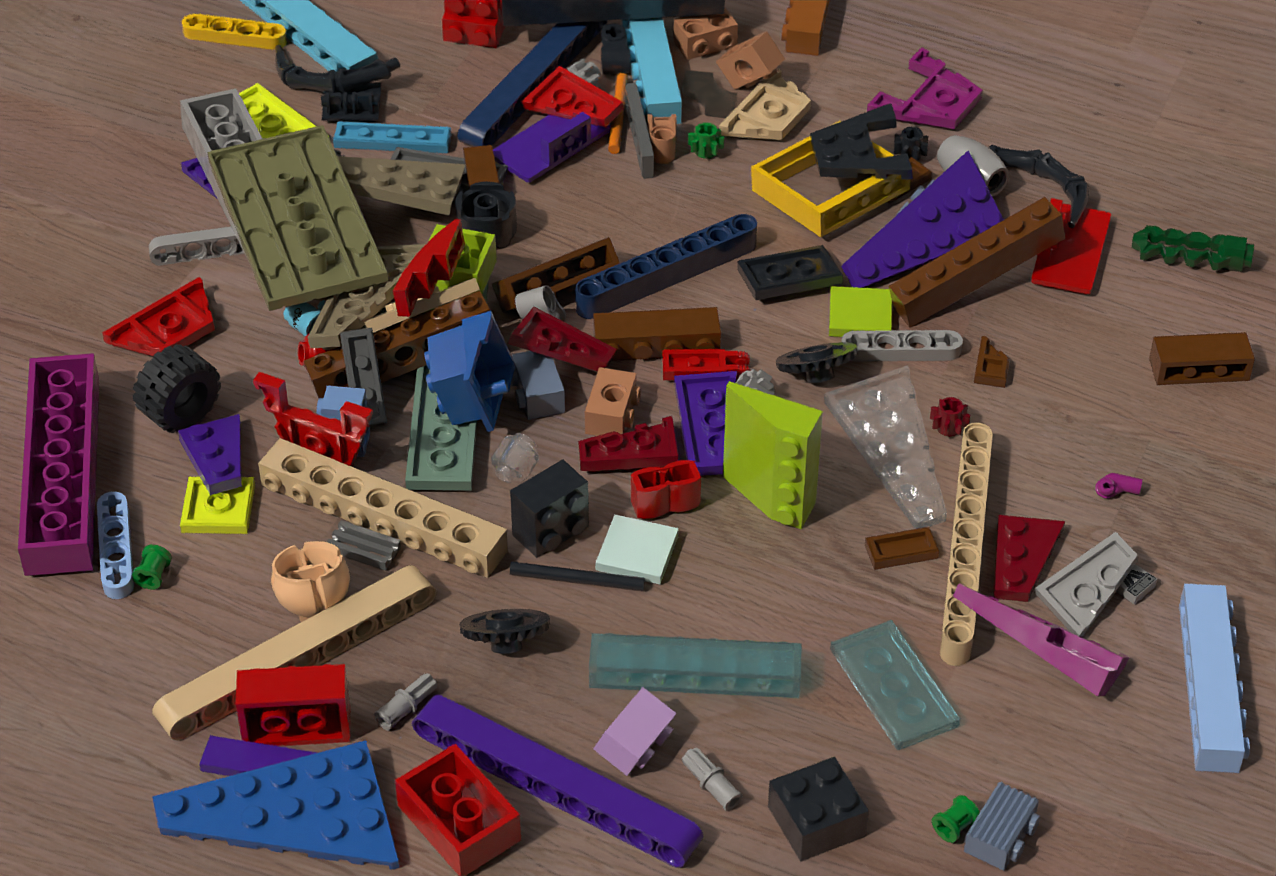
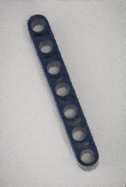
(666, 266)

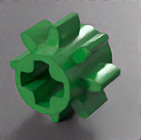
(706, 140)

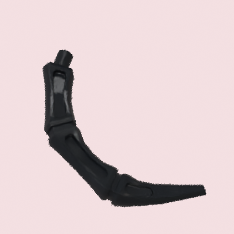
(332, 81)
(1046, 166)

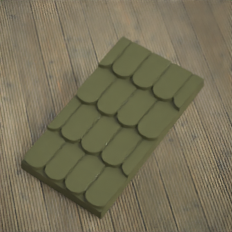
(296, 217)

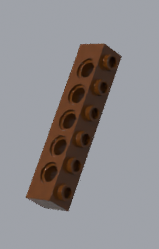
(399, 346)

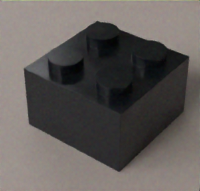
(549, 508)
(817, 808)

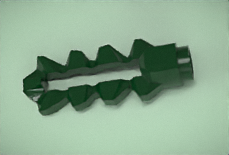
(1232, 250)

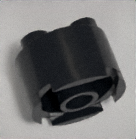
(488, 210)

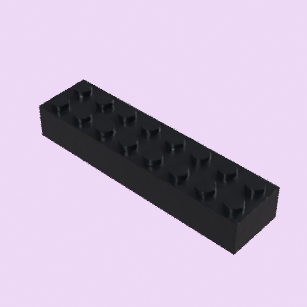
(572, 11)

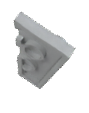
(1088, 583)

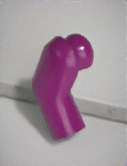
(1116, 483)

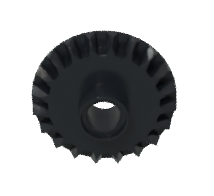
(817, 360)
(505, 627)

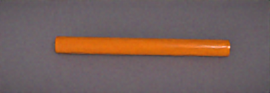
(616, 124)

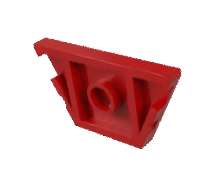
(170, 321)

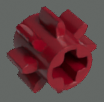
(950, 416)

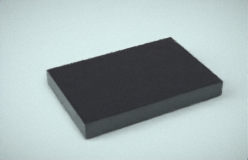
(789, 272)

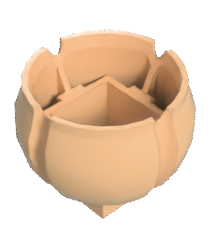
(310, 578)

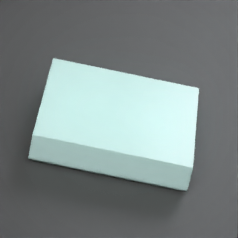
(637, 548)

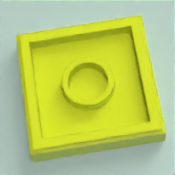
(217, 513)

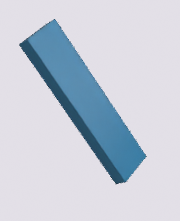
(389, 136)

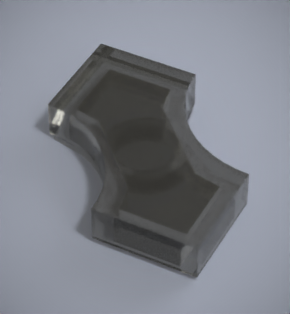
(712, 97)

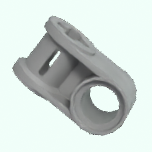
(541, 298)

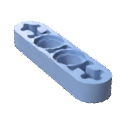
(115, 544)

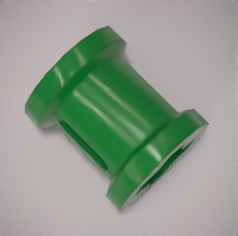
(151, 567)
(955, 818)

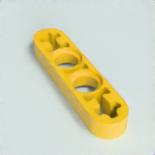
(204, 28)

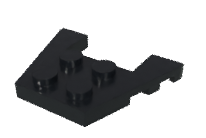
(848, 150)

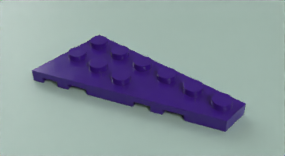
(934, 223)

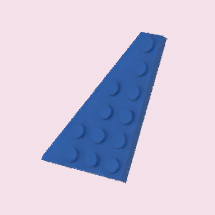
(305, 805)

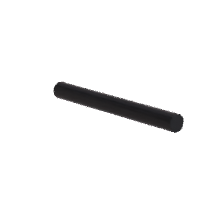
(577, 576)

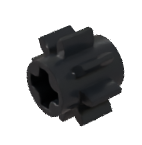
(911, 142)

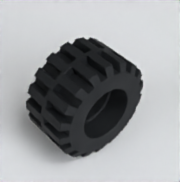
(176, 388)

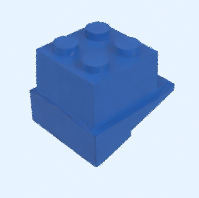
(470, 370)

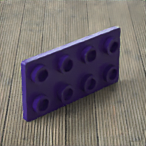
(547, 144)

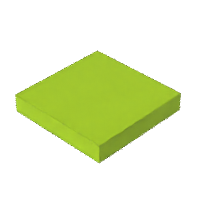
(859, 310)

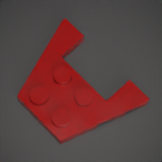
(312, 431)

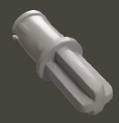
(405, 701)
(712, 779)

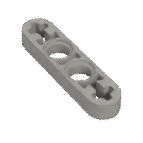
(205, 238)
(901, 341)

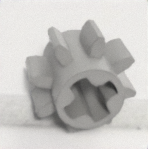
(586, 71)
(757, 380)

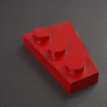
(569, 95)

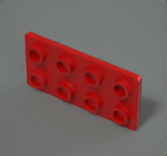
(1074, 260)

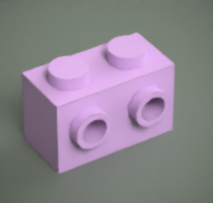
(635, 731)

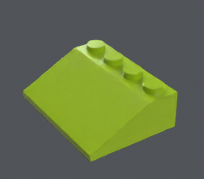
(772, 452)

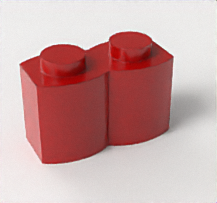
(665, 489)

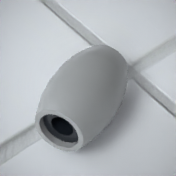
(988, 163)

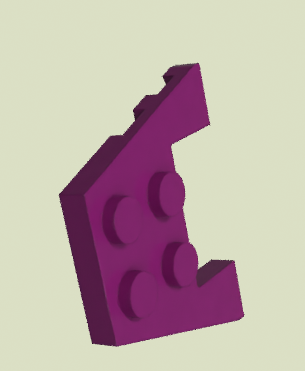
(939, 101)

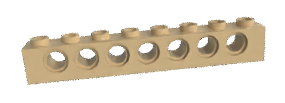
(384, 507)

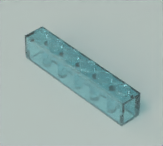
(695, 665)

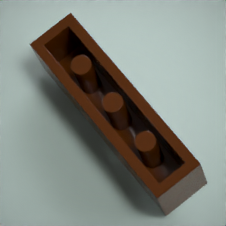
(650, 332)

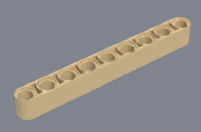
(966, 542)
(305, 644)

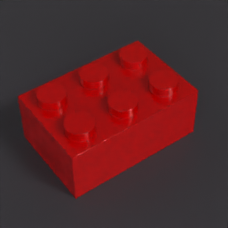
(294, 705)
(458, 810)

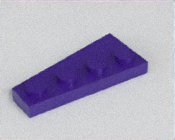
(702, 417)

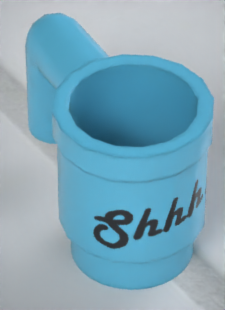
(303, 316)

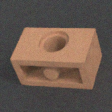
(751, 61)
(611, 402)

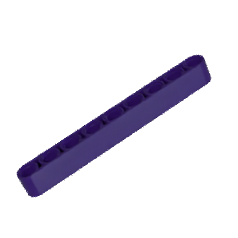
(559, 781)

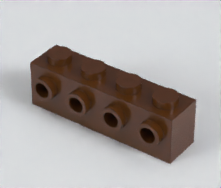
(557, 273)

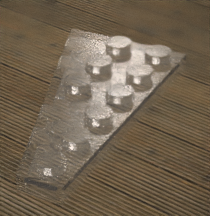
(891, 436)

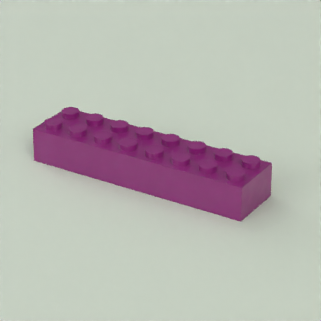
(59, 465)

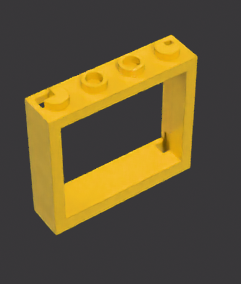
(833, 213)

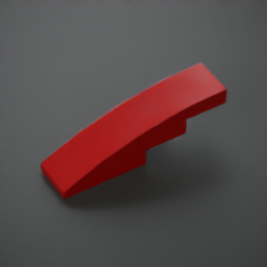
(432, 263)

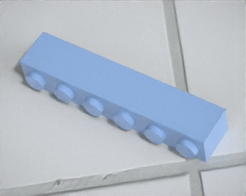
(1212, 679)

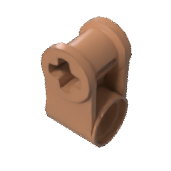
(663, 137)

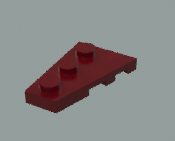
(559, 340)
(636, 449)
(1022, 553)

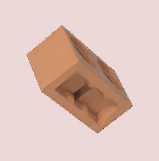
(705, 34)

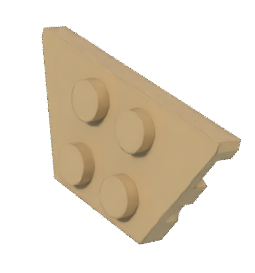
(768, 111)
(423, 304)

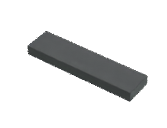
(639, 131)

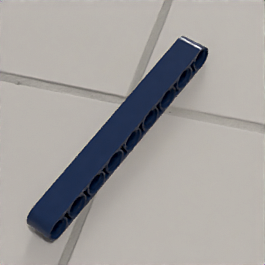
(504, 102)

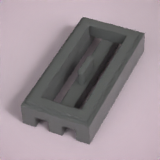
(366, 541)

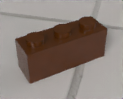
(1201, 358)

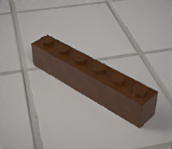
(977, 262)

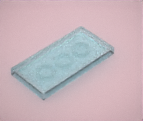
(895, 685)

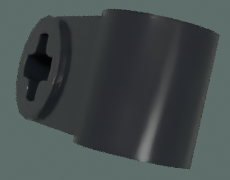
(614, 50)

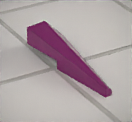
(1071, 654)

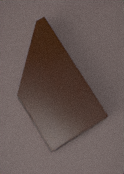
(991, 365)

